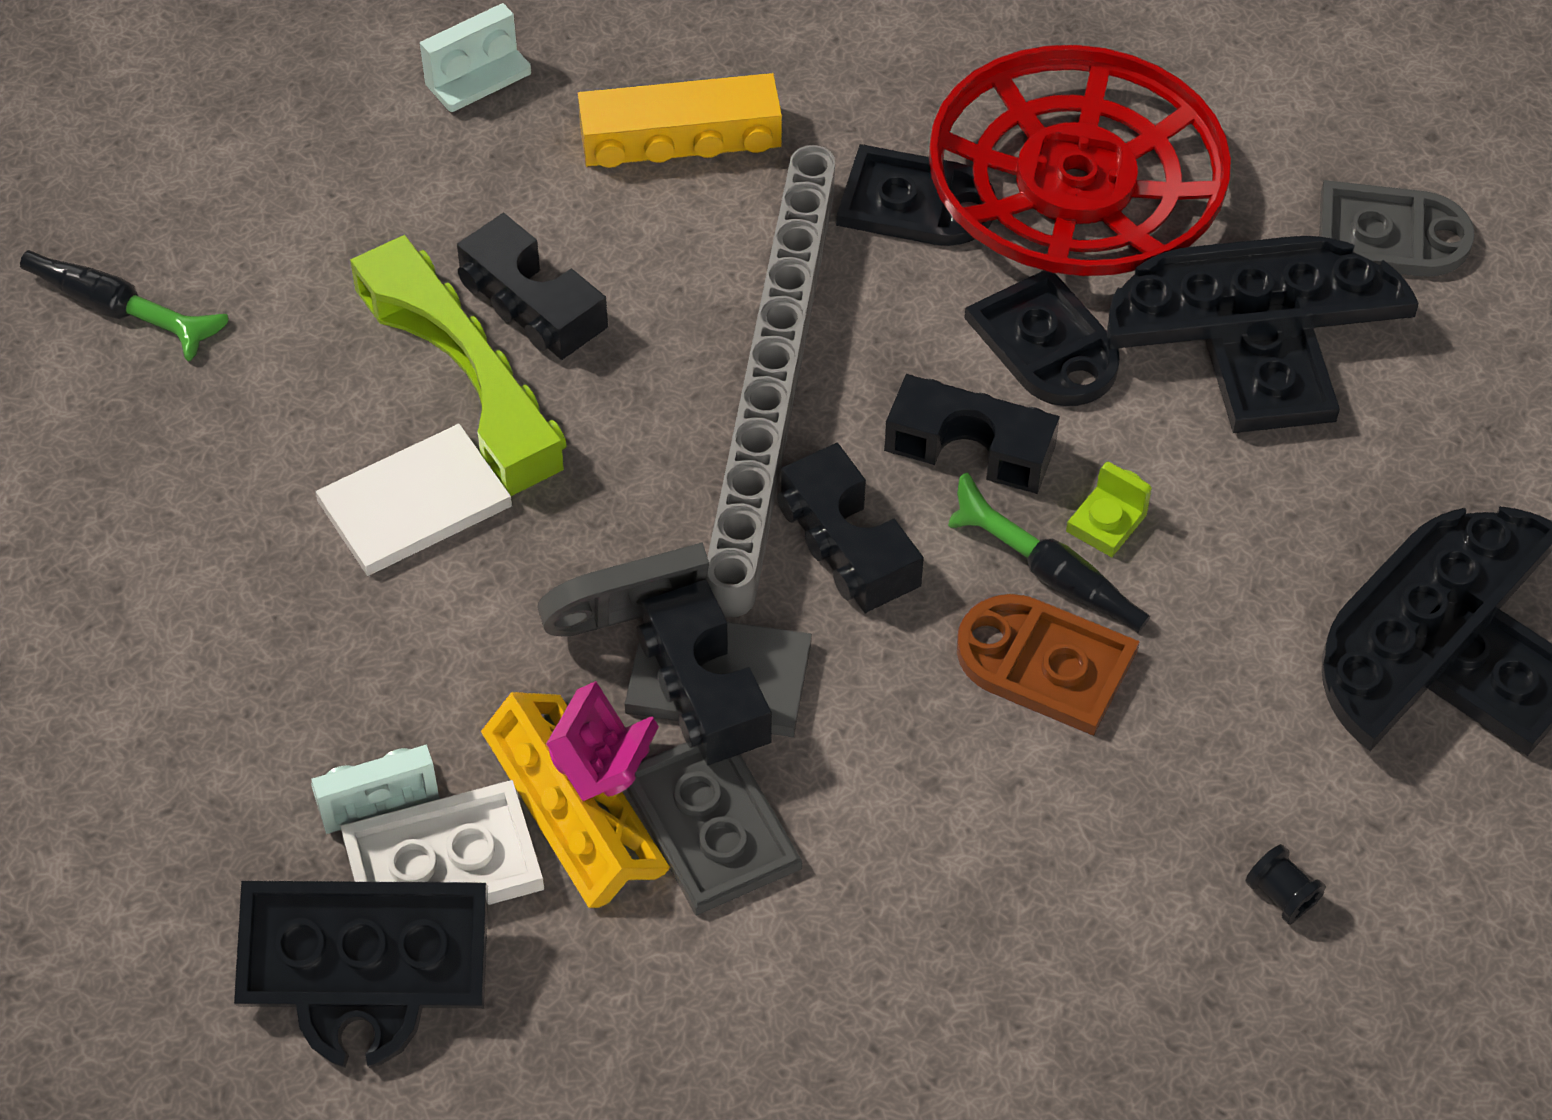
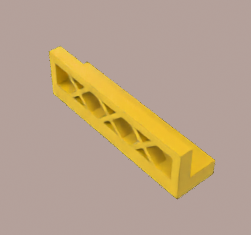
(578, 831)

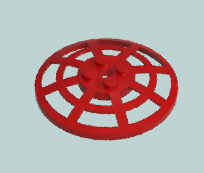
(1082, 146)

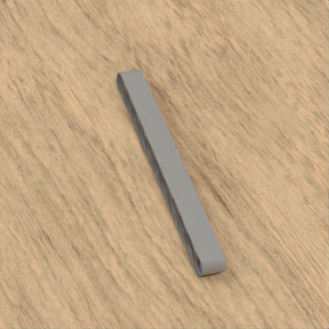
(771, 382)

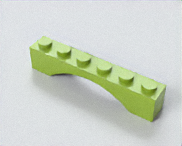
(407, 295)

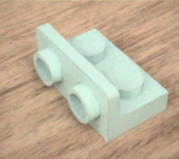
(473, 58)
(375, 787)

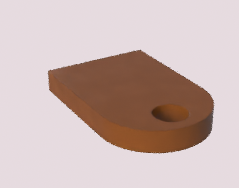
(1046, 659)

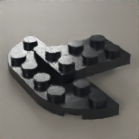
(1259, 318)
(1439, 626)

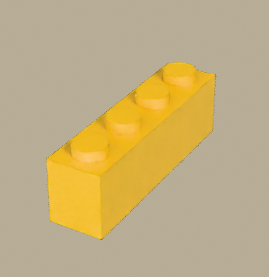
(680, 120)

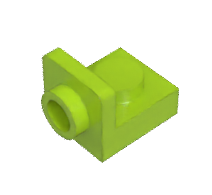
(1111, 509)

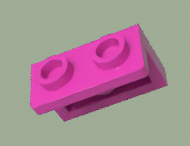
(595, 745)

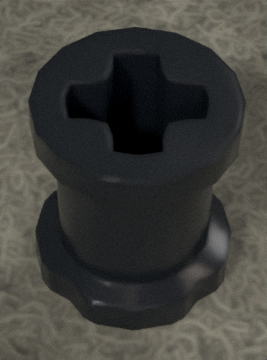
(1285, 883)

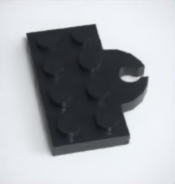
(361, 956)

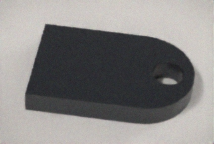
(897, 197)
(1044, 336)

